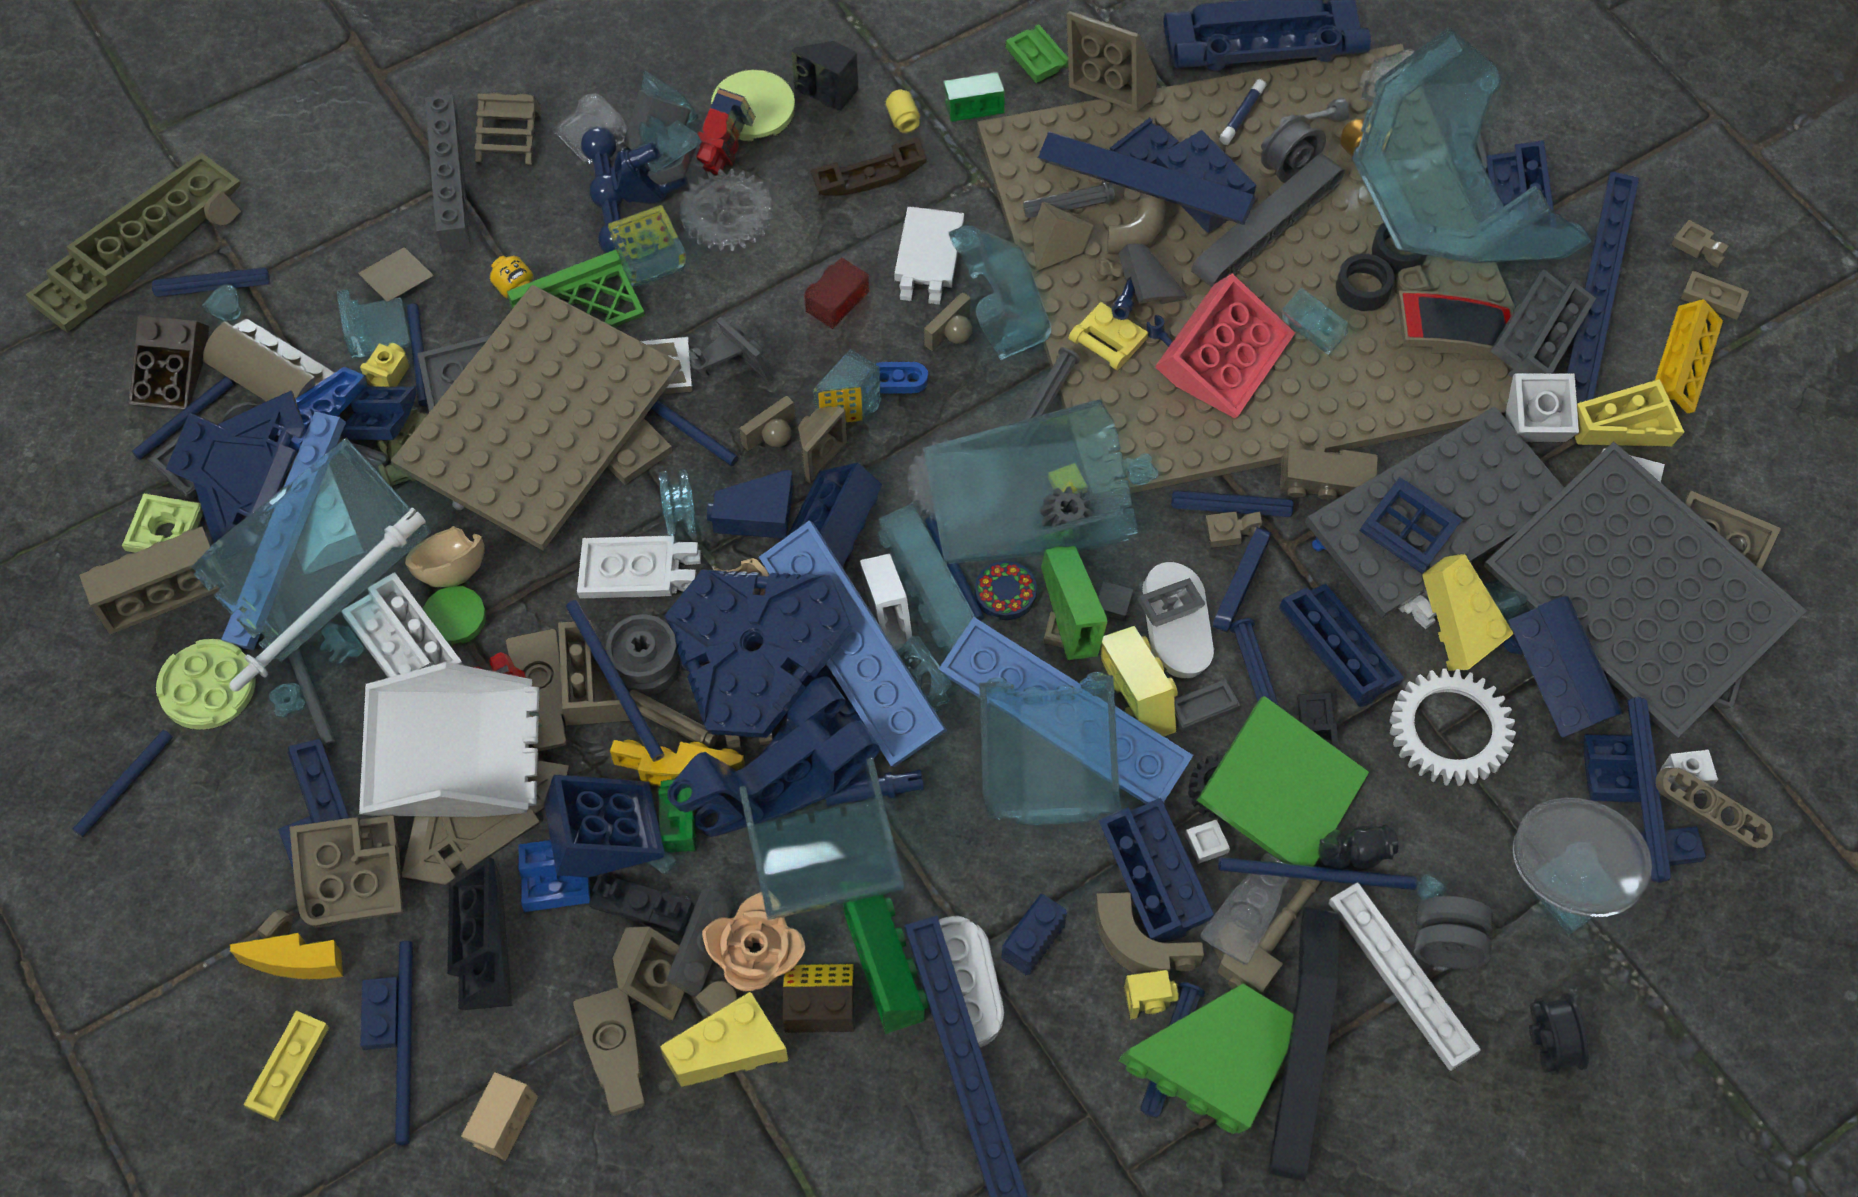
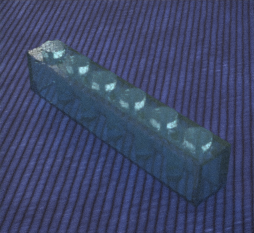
(926, 575)

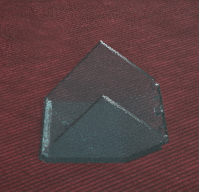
(825, 860)

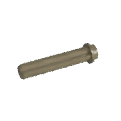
(673, 720)

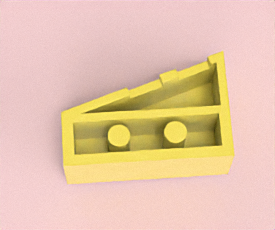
(1465, 612)
(724, 1043)

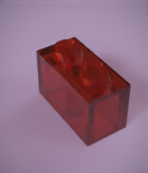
(836, 292)

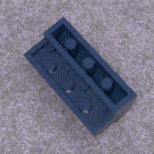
(1519, 171)
(1341, 643)
(1565, 666)
(1157, 871)

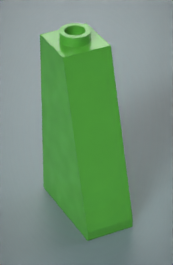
(1074, 602)

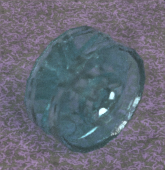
(677, 502)

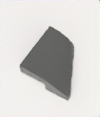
(1149, 276)

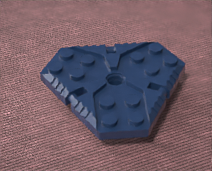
(725, 620)

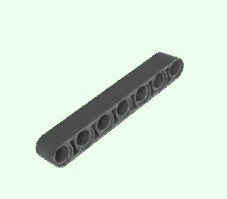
(1268, 220)

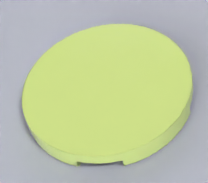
(768, 98)
(197, 681)

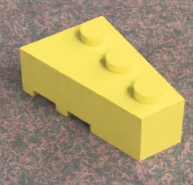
(1629, 418)
(1140, 679)

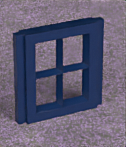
(1395, 543)

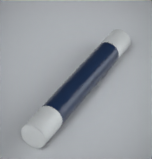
(1242, 112)

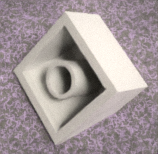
(1543, 407)

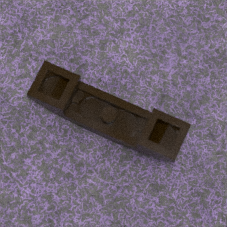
(872, 173)

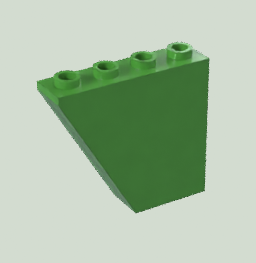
(1218, 1056)

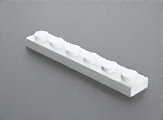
(1404, 977)

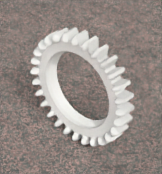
(1482, 763)

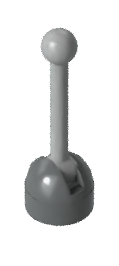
(1336, 111)

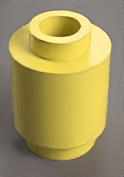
(903, 111)

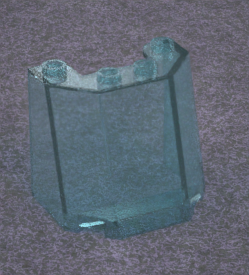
(1050, 751)

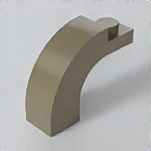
(1132, 947)

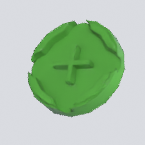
(456, 613)

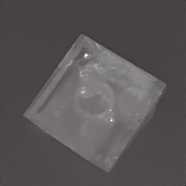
(591, 112)

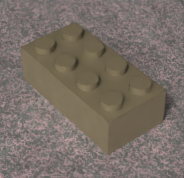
(147, 581)

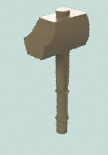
(1263, 967)

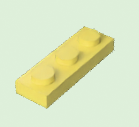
(286, 1066)

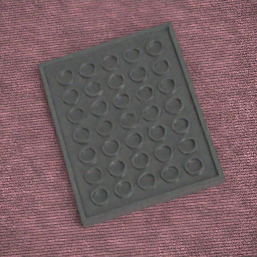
(1653, 587)

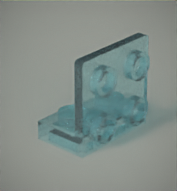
(372, 324)

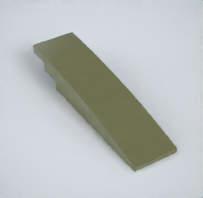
(129, 243)

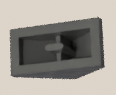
(1186, 592)

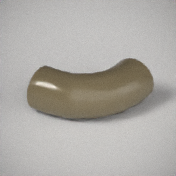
(1142, 229)

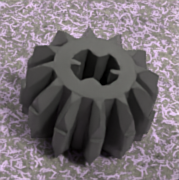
(1061, 501)

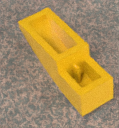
(291, 957)

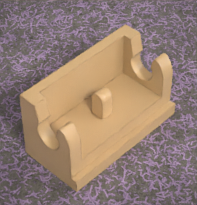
(500, 1116)

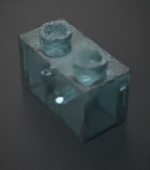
(1315, 321)

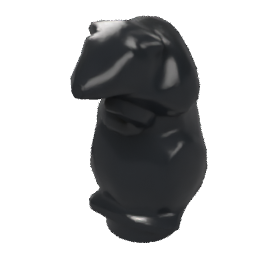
(1362, 847)

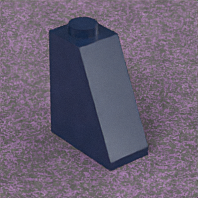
(754, 507)

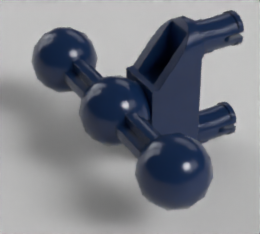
(624, 181)

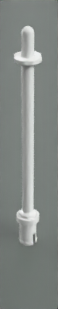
(394, 537)

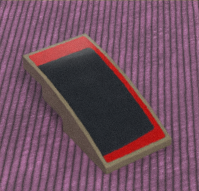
(1451, 323)

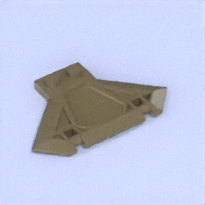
(470, 837)

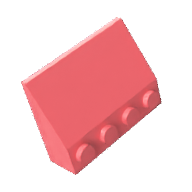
(1226, 347)

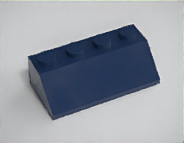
(839, 506)

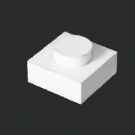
(1207, 841)

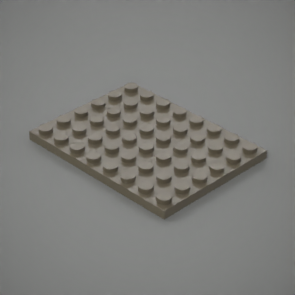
(536, 416)

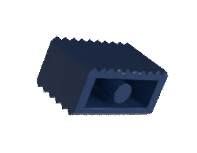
(1034, 934)

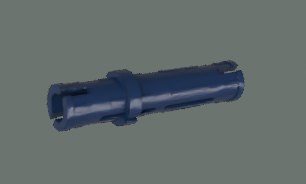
(889, 787)

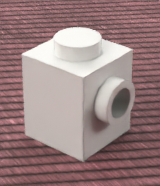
(1696, 763)

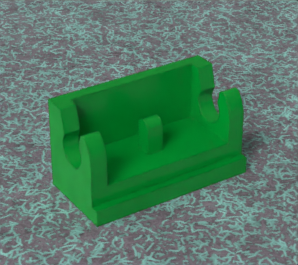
(974, 97)
(675, 826)

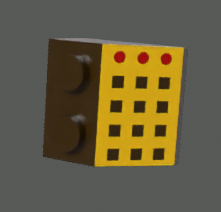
(819, 998)

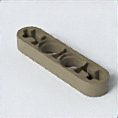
(1712, 810)

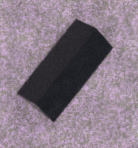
(479, 938)

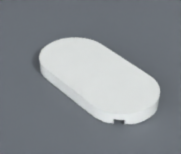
(1187, 642)
(976, 975)

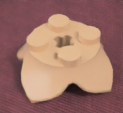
(728, 942)

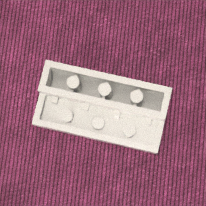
(397, 629)

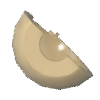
(446, 558)

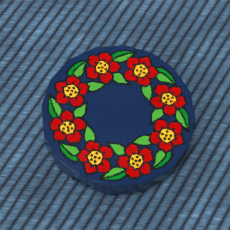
(1005, 590)

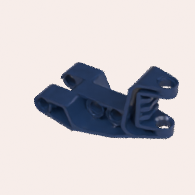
(791, 773)

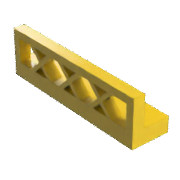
(1684, 349)

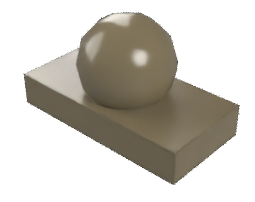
(950, 324)
(769, 426)

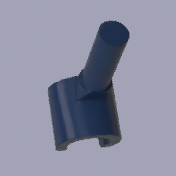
(1157, 331)

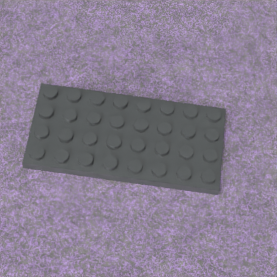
(1474, 471)

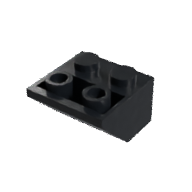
(826, 73)

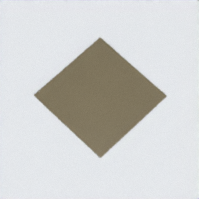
(395, 274)

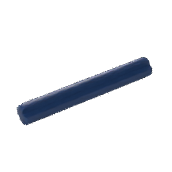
(210, 281)
(1232, 503)

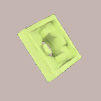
(153, 513)

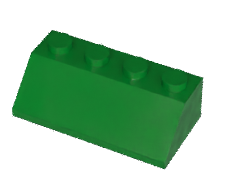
(884, 962)

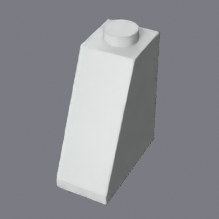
(887, 598)

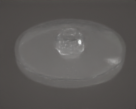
(1582, 857)

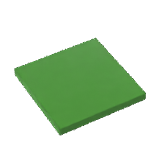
(1282, 785)

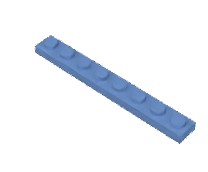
(319, 439)

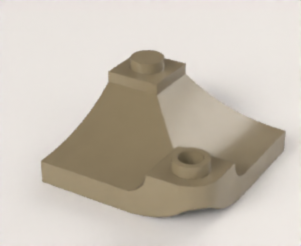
(347, 869)

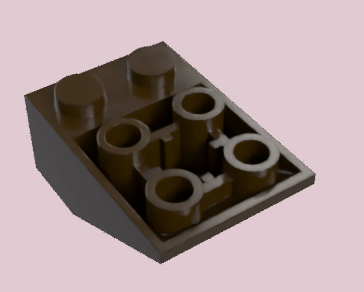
(167, 361)

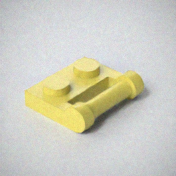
(1119, 334)

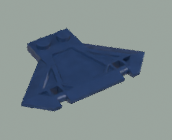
(237, 461)

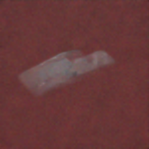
(1246, 915)

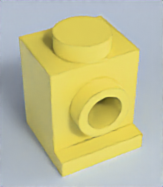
(385, 366)
(1149, 992)

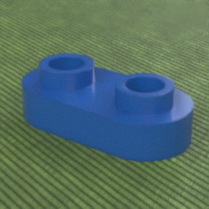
(898, 377)

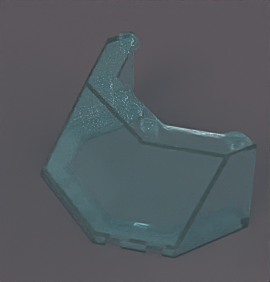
(1425, 168)

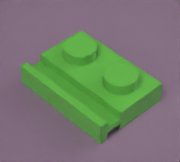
(1037, 53)

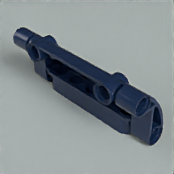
(1264, 32)

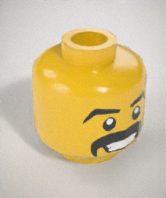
(509, 274)

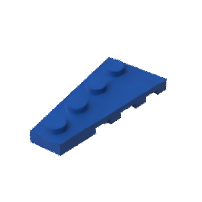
(328, 397)

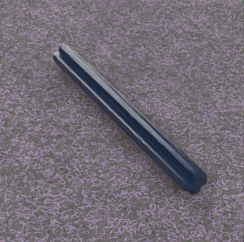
(1649, 795)

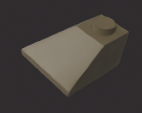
(821, 439)
(642, 969)

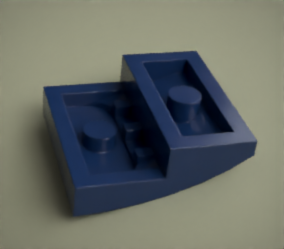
(379, 413)
(1611, 768)

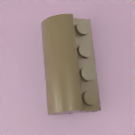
(261, 361)

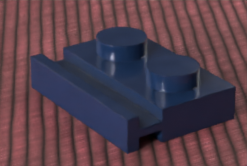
(1145, 142)

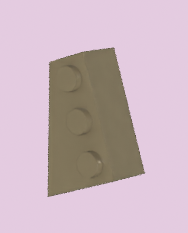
(1324, 472)
(584, 688)

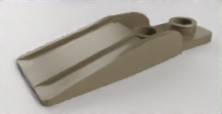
(540, 660)
(612, 1047)

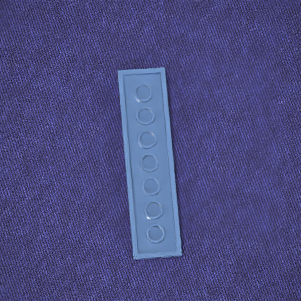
(866, 660)
(1146, 759)

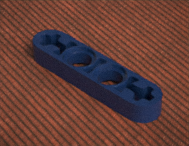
(1242, 579)

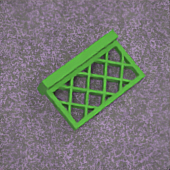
(588, 275)

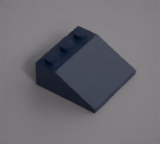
(601, 825)

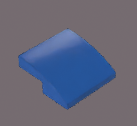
(542, 886)

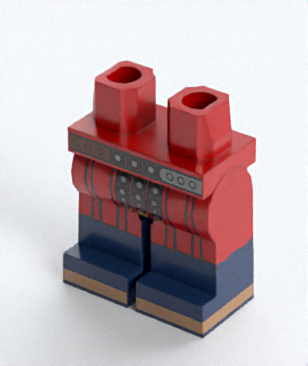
(722, 130)

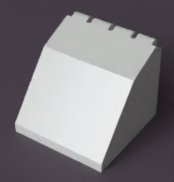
(449, 743)

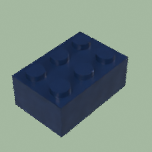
(1205, 160)

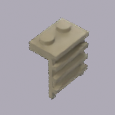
(506, 108)

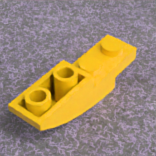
(635, 756)

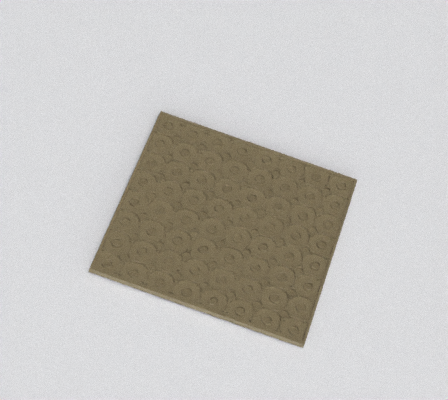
(1343, 400)

